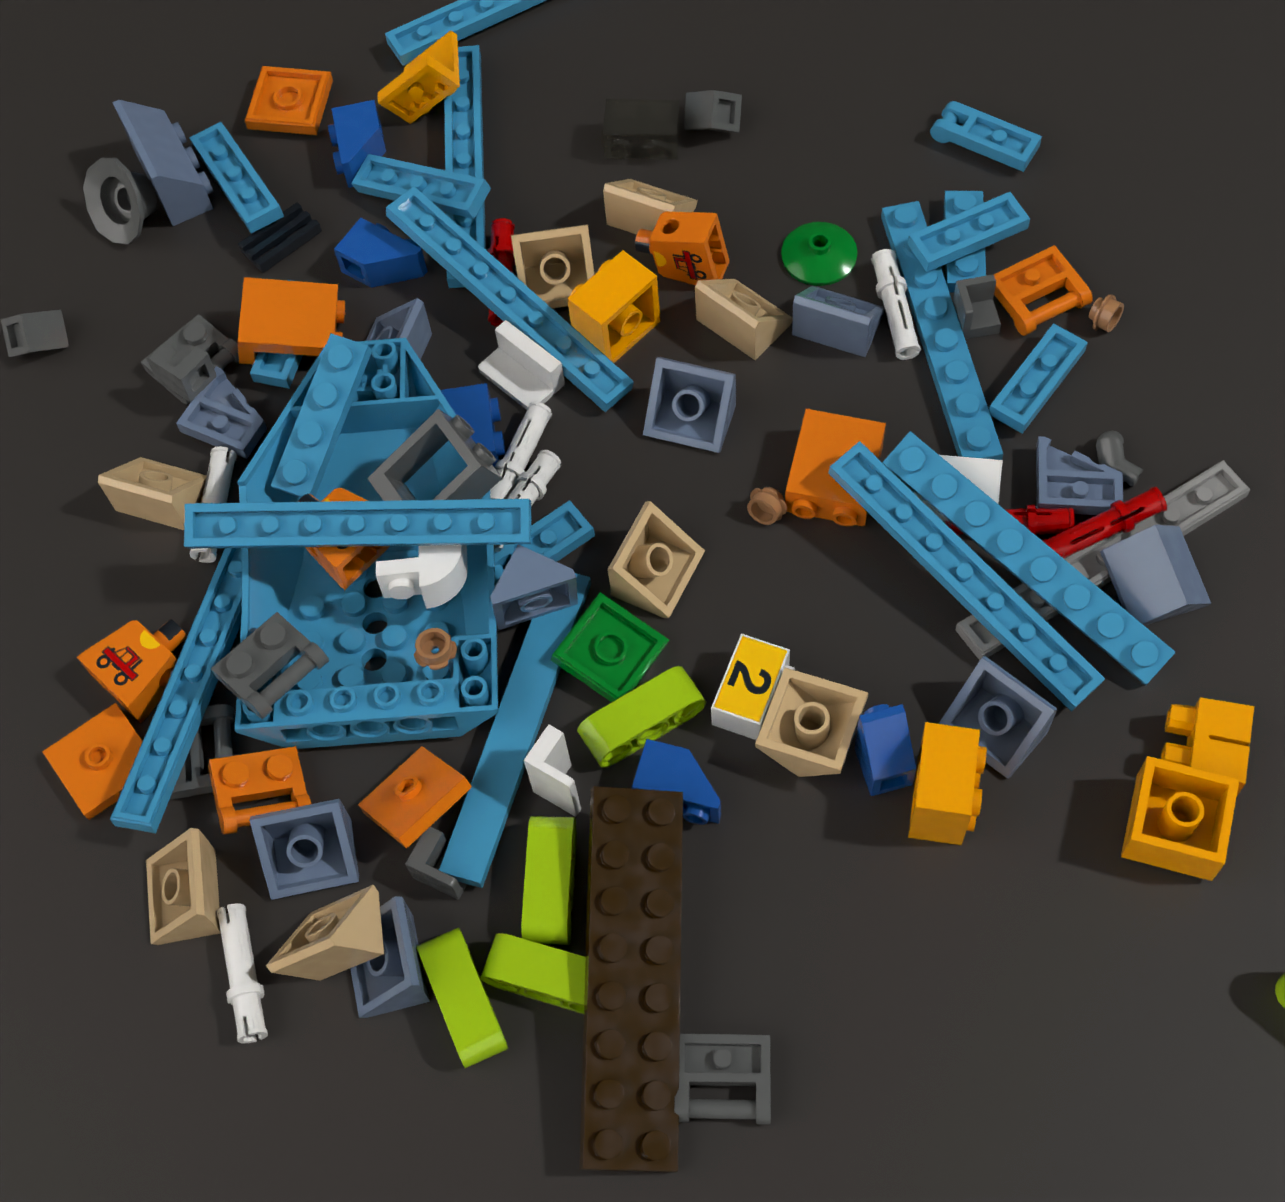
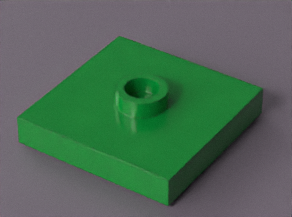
(609, 649)

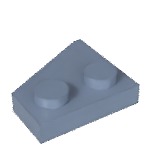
(223, 417)
(1074, 481)

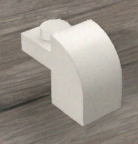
(435, 574)

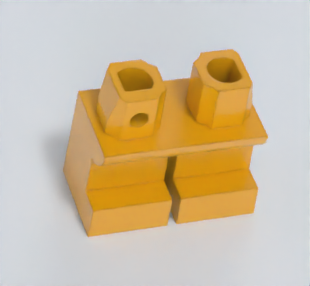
(1215, 735)

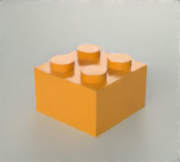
(616, 305)
(947, 784)
(1180, 818)

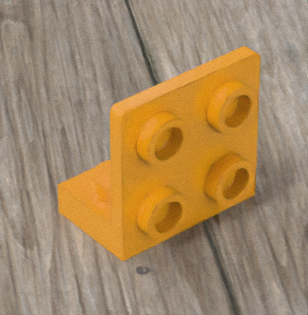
(424, 80)

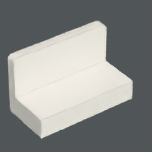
(522, 367)
(547, 771)

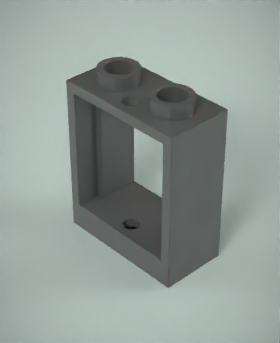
(404, 462)

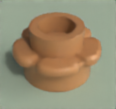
(1106, 313)
(766, 505)
(430, 640)

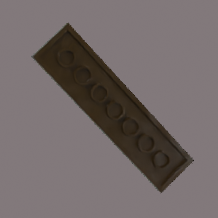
(632, 981)

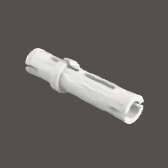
(892, 290)
(521, 448)
(533, 482)
(216, 490)
(244, 990)

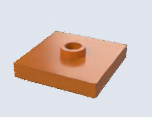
(289, 100)
(96, 759)
(414, 796)

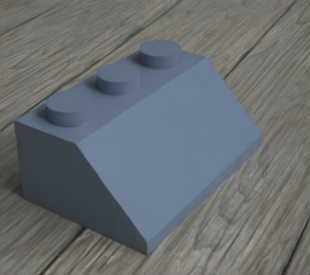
(166, 161)

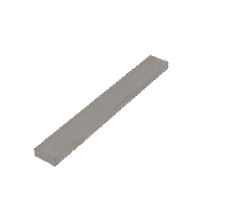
(1186, 507)

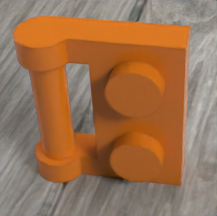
(1034, 279)
(255, 778)

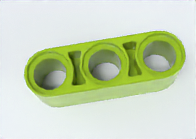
(641, 715)
(549, 880)
(536, 972)
(462, 997)

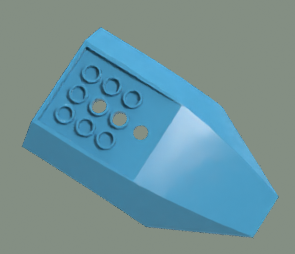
(343, 698)

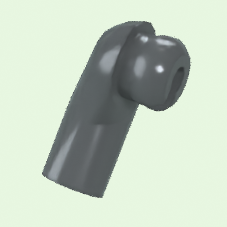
(1111, 453)

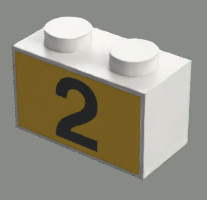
(749, 686)

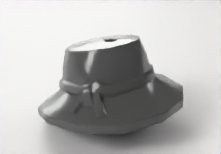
(118, 200)

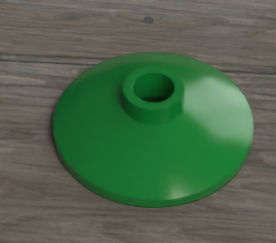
(819, 264)

